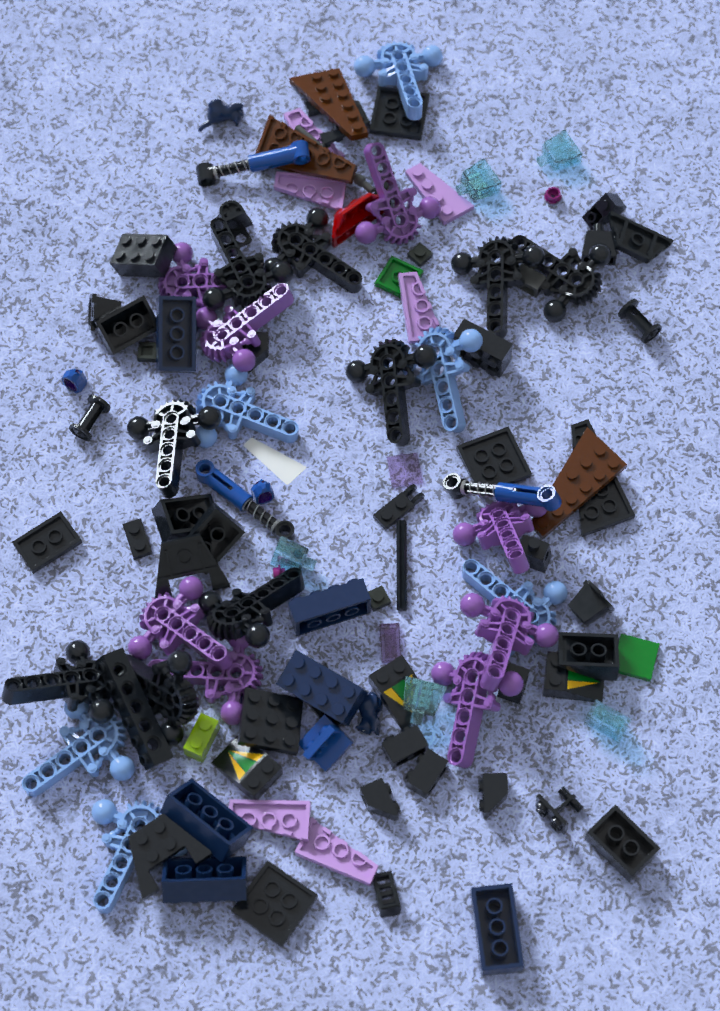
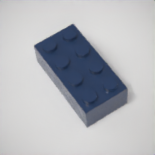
(175, 334)
(329, 606)
(322, 688)
(207, 819)
(205, 882)
(496, 929)

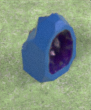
(74, 380)
(262, 492)

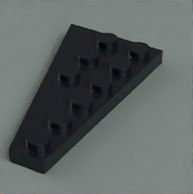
(608, 505)

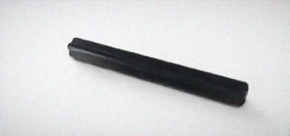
(401, 564)

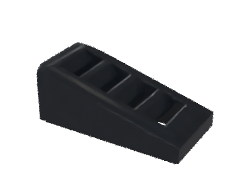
(389, 906)

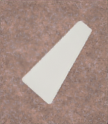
(278, 463)

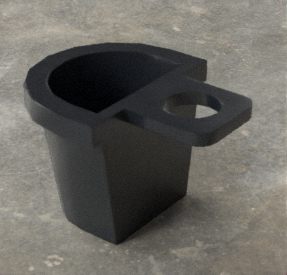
(236, 219)
(99, 308)
(590, 604)

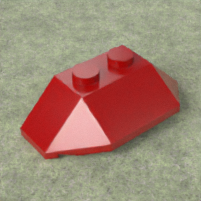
(348, 218)

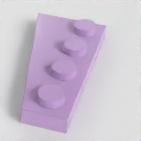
(429, 184)
(312, 189)
(279, 817)
(336, 855)

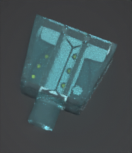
(560, 152)
(479, 181)
(291, 554)
(422, 698)

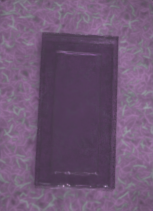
(390, 642)

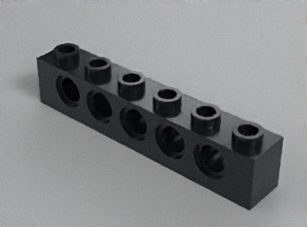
(143, 715)

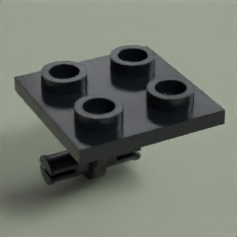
(544, 809)

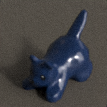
(219, 112)
(369, 709)

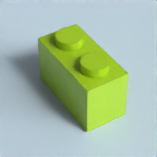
(201, 737)

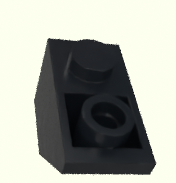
(600, 210)
(260, 352)
(494, 792)
(378, 799)

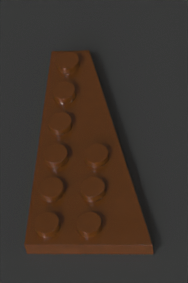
(332, 97)
(322, 161)
(583, 476)

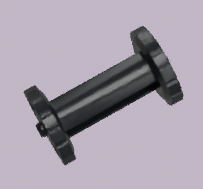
(640, 321)
(97, 406)

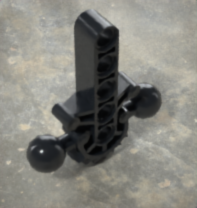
(288, 234)
(505, 249)
(236, 281)
(590, 281)
(394, 351)
(173, 433)
(246, 611)
(71, 683)
(169, 694)

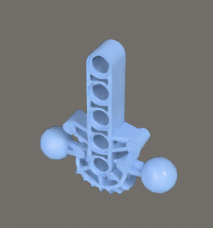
(401, 69)
(443, 339)
(227, 395)
(554, 593)
(121, 767)
(104, 813)

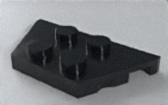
(636, 239)

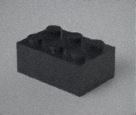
(143, 255)
(492, 356)
(622, 843)

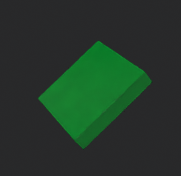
(388, 277)
(637, 657)

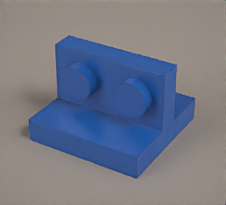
(325, 743)

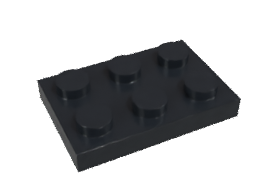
(47, 542)

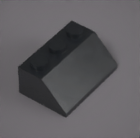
(126, 325)

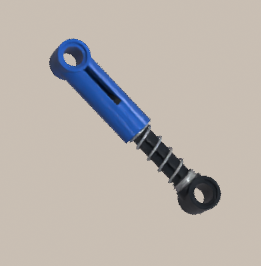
(295, 153)
(504, 492)
(241, 499)

